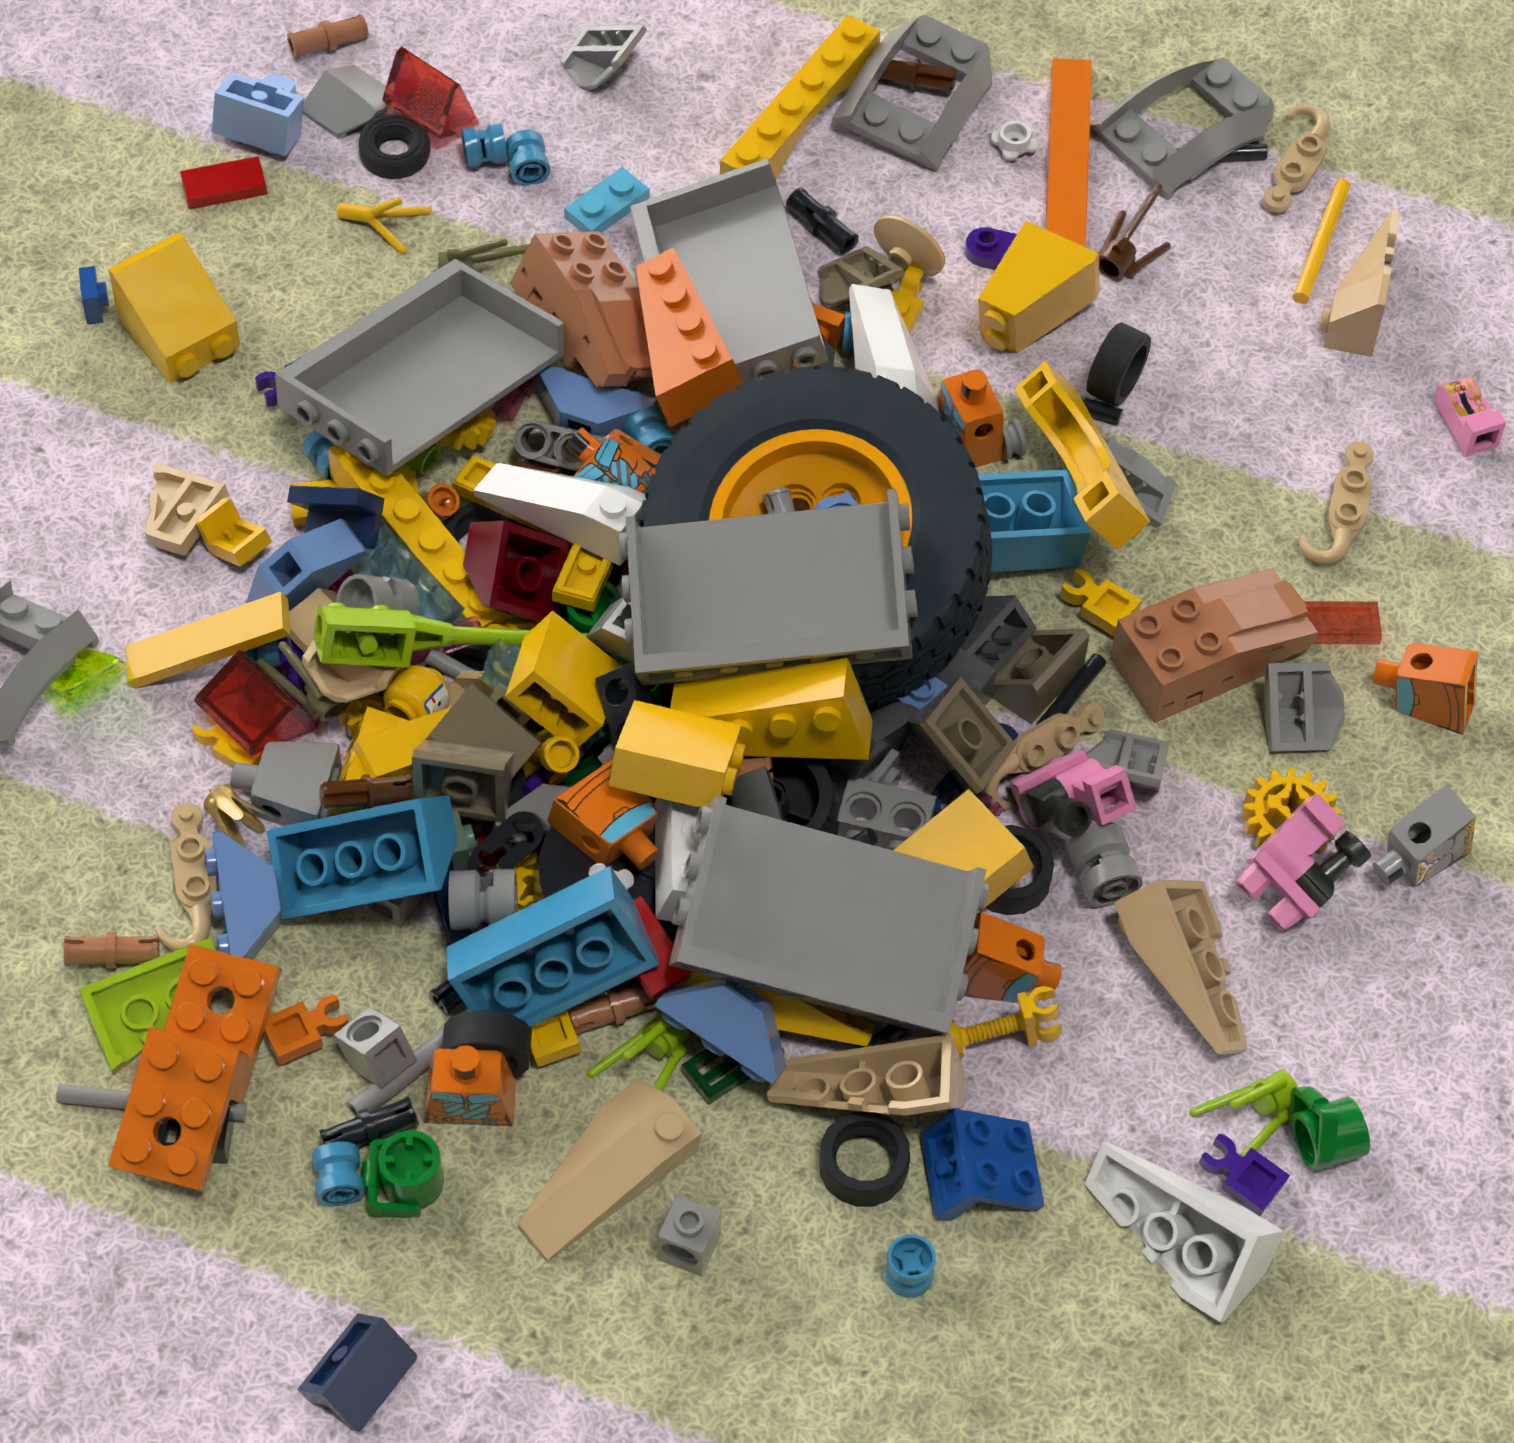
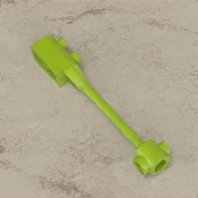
(390, 636)

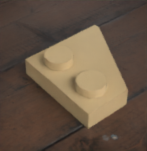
(176, 505)

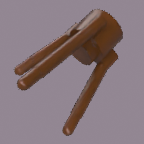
(1118, 254)

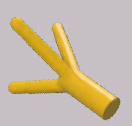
(372, 214)

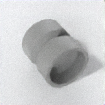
(370, 590)
(1104, 864)
(481, 898)

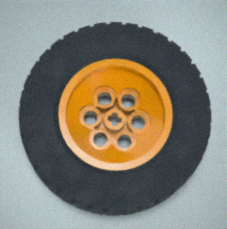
(834, 436)

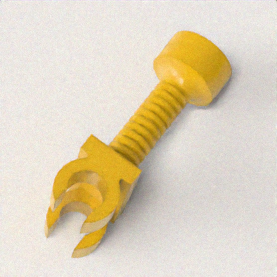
(554, 753)
(1025, 1019)

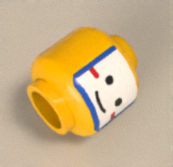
(416, 693)

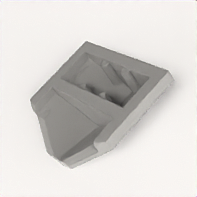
(600, 52)
(344, 100)
(1146, 481)
(1301, 706)
(1139, 755)

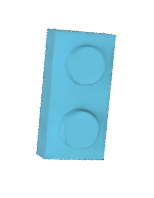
(606, 202)

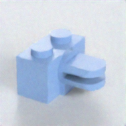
(259, 112)

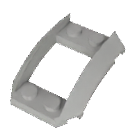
(899, 128)
(1154, 157)
(52, 651)

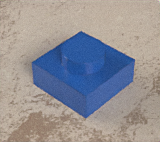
(93, 295)

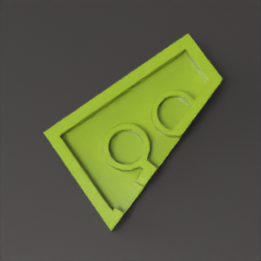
(133, 1001)

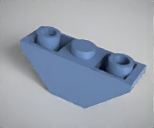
(578, 403)
(308, 563)
(245, 896)
(730, 1022)

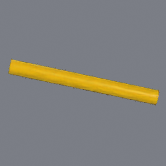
(1321, 241)

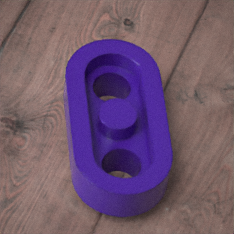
(987, 246)

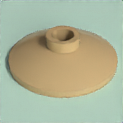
(909, 244)

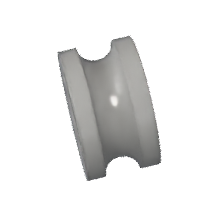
(1013, 440)

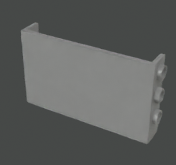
(742, 264)
(420, 366)
(768, 591)
(827, 919)

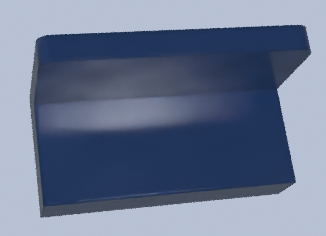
(355, 506)
(359, 1370)

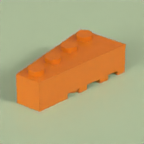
(683, 344)

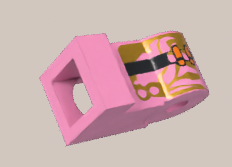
(1469, 416)

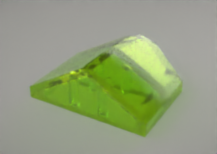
(88, 672)

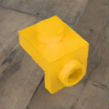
(229, 535)

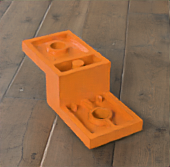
(195, 1068)

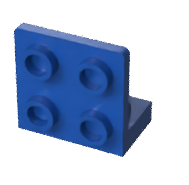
(980, 1160)

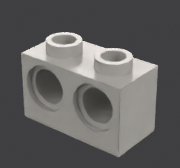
(886, 808)

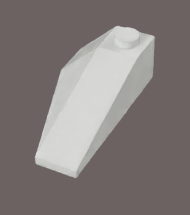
(884, 343)
(565, 505)
(1198, 1236)

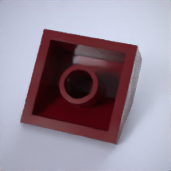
(514, 568)

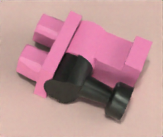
(1073, 793)
(1290, 870)

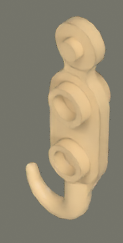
(1299, 160)
(1347, 505)
(1045, 742)
(190, 876)

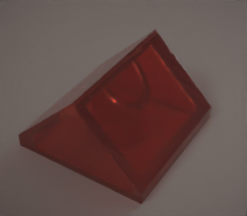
(427, 96)
(252, 706)

